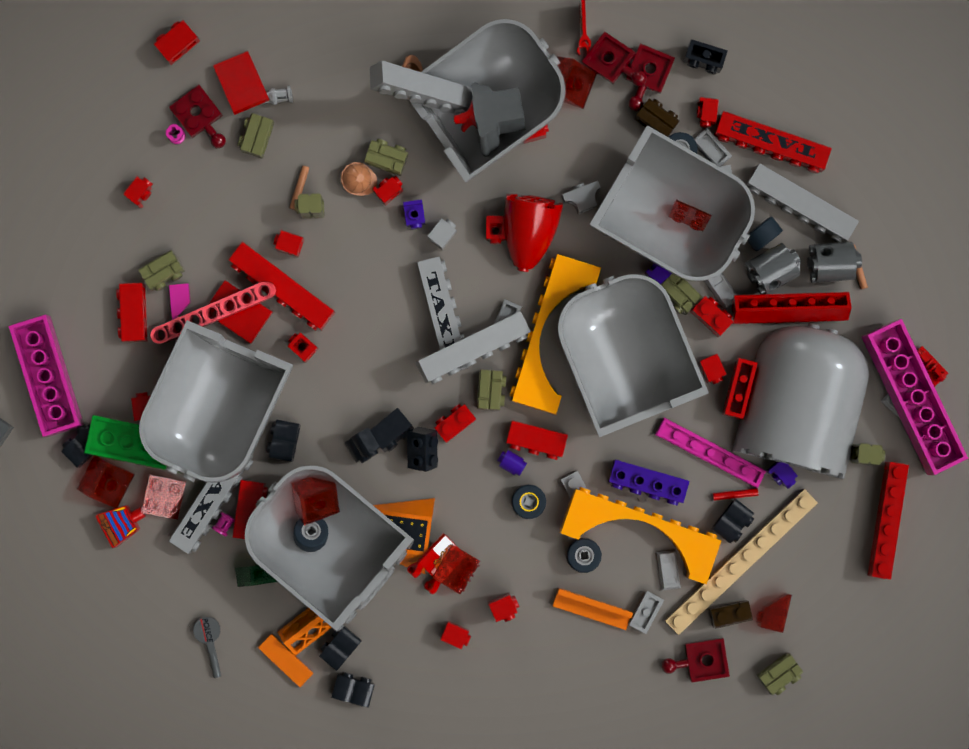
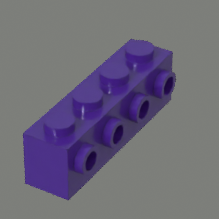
(648, 481)

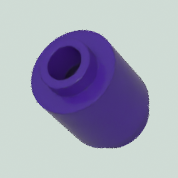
(512, 463)

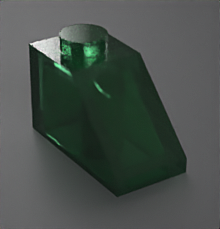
(252, 576)

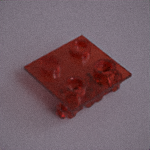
(689, 215)
(163, 497)
(456, 569)

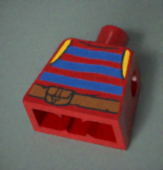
(120, 524)

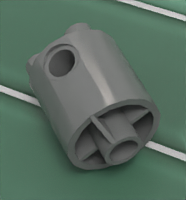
(833, 262)
(773, 268)

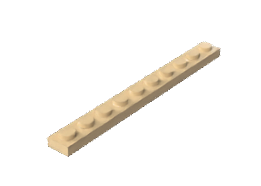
(741, 561)

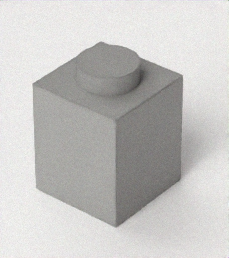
(442, 233)

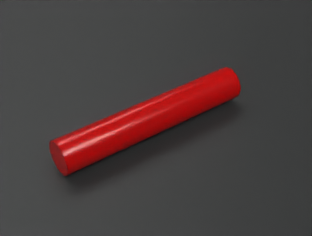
(735, 494)

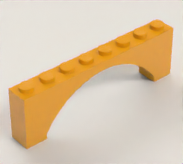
(565, 279)
(695, 549)

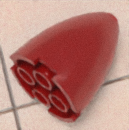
(529, 228)

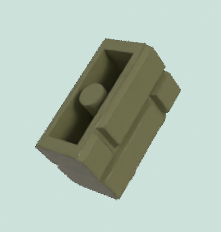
(256, 135)
(386, 157)
(310, 205)
(162, 271)
(681, 294)
(490, 390)
(867, 454)
(780, 674)

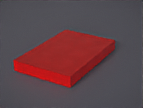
(241, 83)
(246, 322)

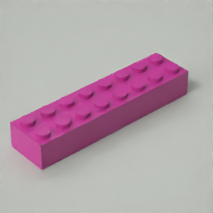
(914, 397)

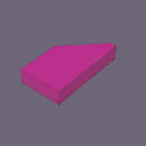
(179, 299)

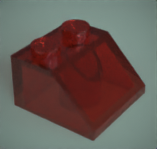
(577, 81)
(105, 481)
(314, 499)

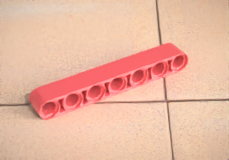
(221, 308)

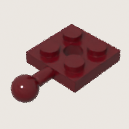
(612, 70)
(656, 80)
(207, 116)
(695, 653)

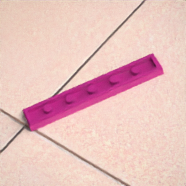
(710, 452)

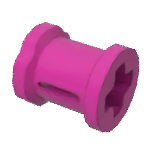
(180, 137)
(218, 527)

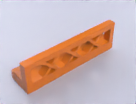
(592, 608)
(299, 628)

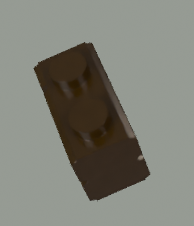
(657, 117)
(730, 614)

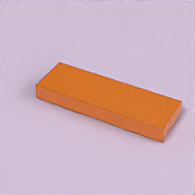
(285, 660)

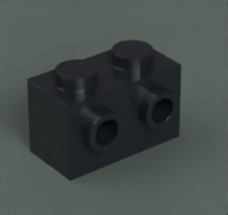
(705, 56)
(391, 430)
(422, 449)

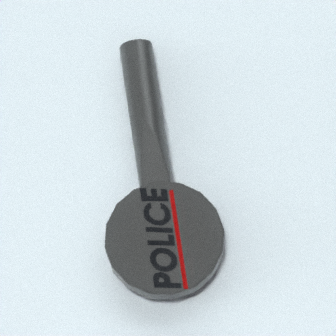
(207, 631)

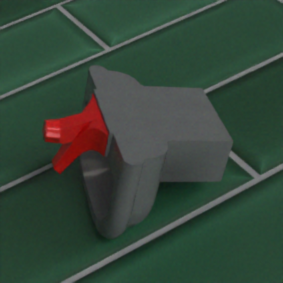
(492, 115)

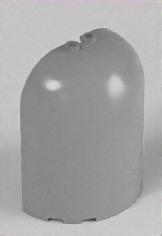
(502, 57)
(645, 192)
(628, 351)
(805, 400)
(210, 405)
(346, 569)

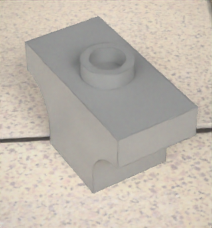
(582, 197)

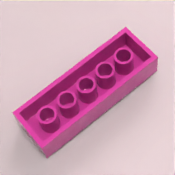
(46, 375)

